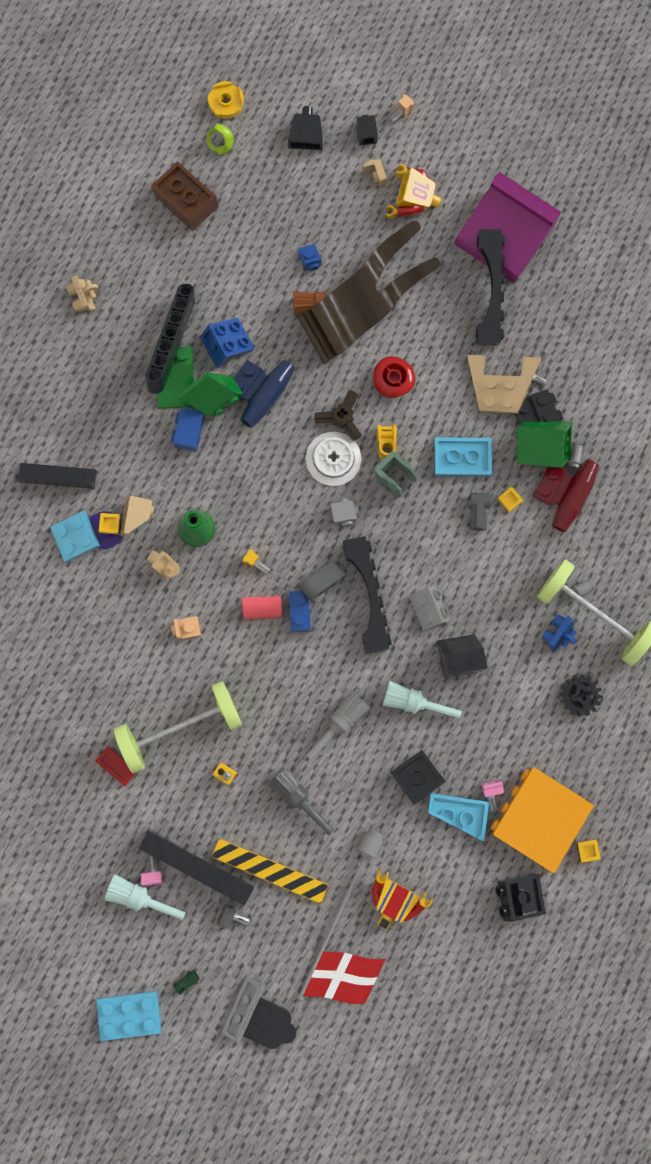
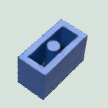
(188, 429)
(299, 612)

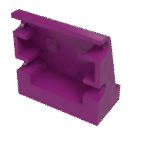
(523, 221)

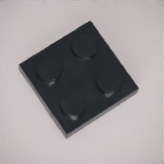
(418, 777)

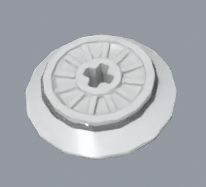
(323, 468)

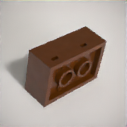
(185, 196)

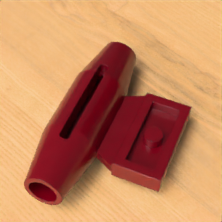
(566, 491)

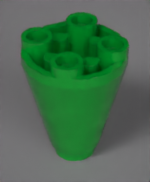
(198, 533)

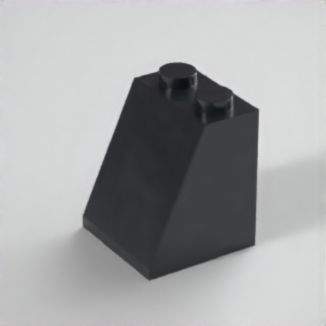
(461, 656)

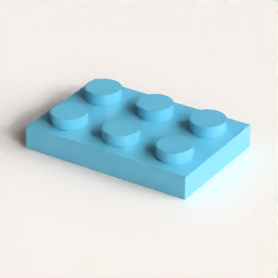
(463, 456)
(128, 1015)

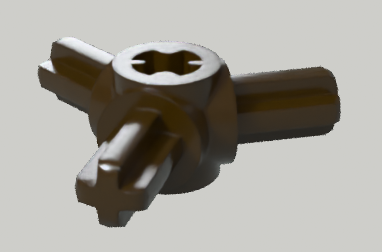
(347, 422)

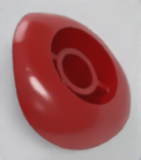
(393, 377)

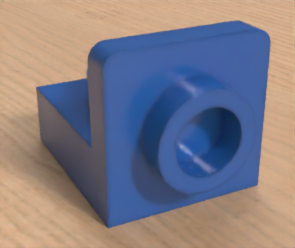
(309, 257)

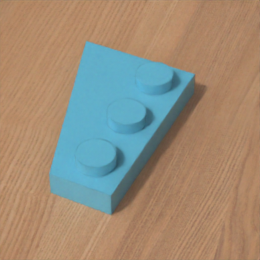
(461, 813)

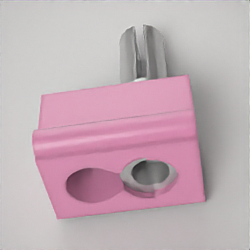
(491, 789)
(154, 877)

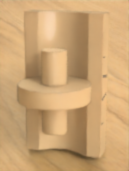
(85, 292)
(164, 564)

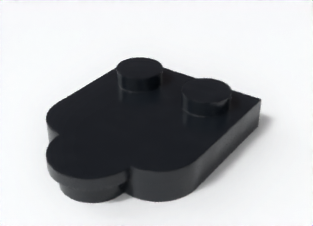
(270, 1025)

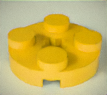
(222, 109)

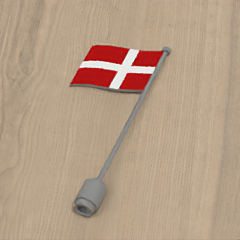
(344, 974)

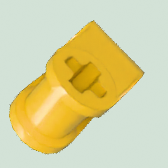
(386, 439)

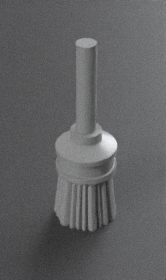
(341, 720)

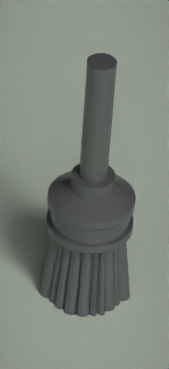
(296, 796)

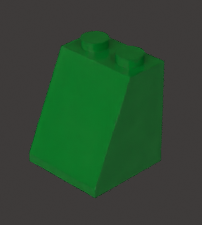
(544, 443)

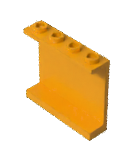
(541, 819)

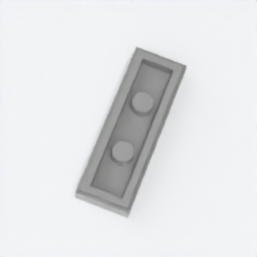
(243, 1009)

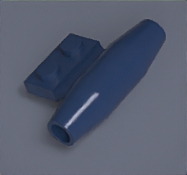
(260, 389)

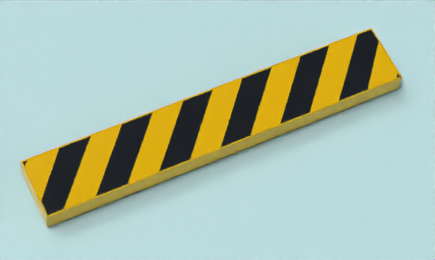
(270, 870)

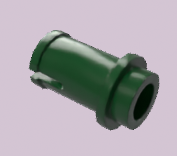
(186, 982)

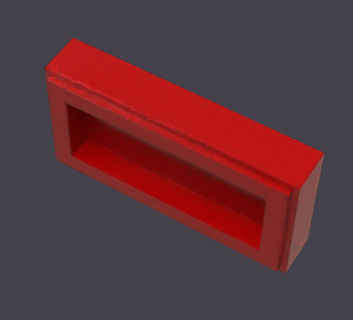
(115, 766)

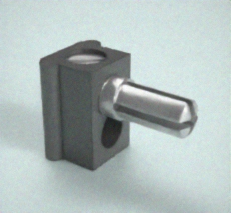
(229, 914)

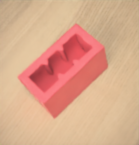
(262, 607)

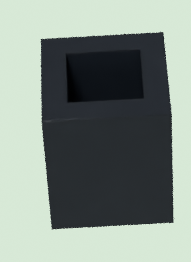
(366, 130)

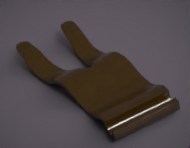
(356, 303)

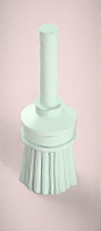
(413, 701)
(136, 897)

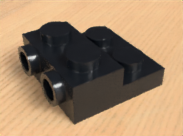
(539, 408)
(520, 898)

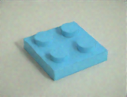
(75, 536)

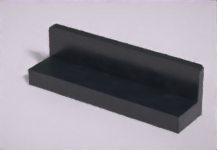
(56, 475)

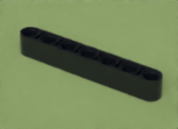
(170, 339)

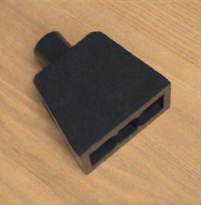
(306, 131)

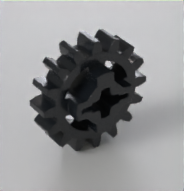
(584, 701)

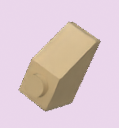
(135, 513)

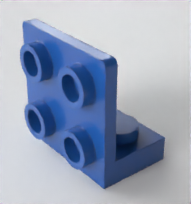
(225, 340)

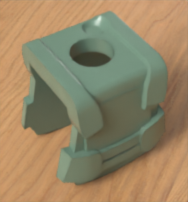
(386, 464)

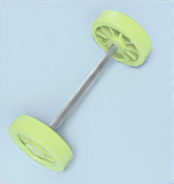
(639, 642)
(130, 748)

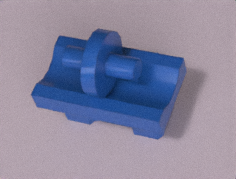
(564, 626)

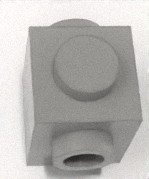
(344, 512)

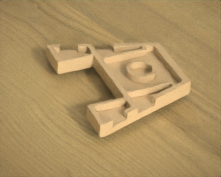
(500, 392)

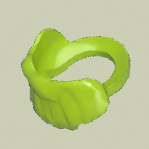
(227, 135)

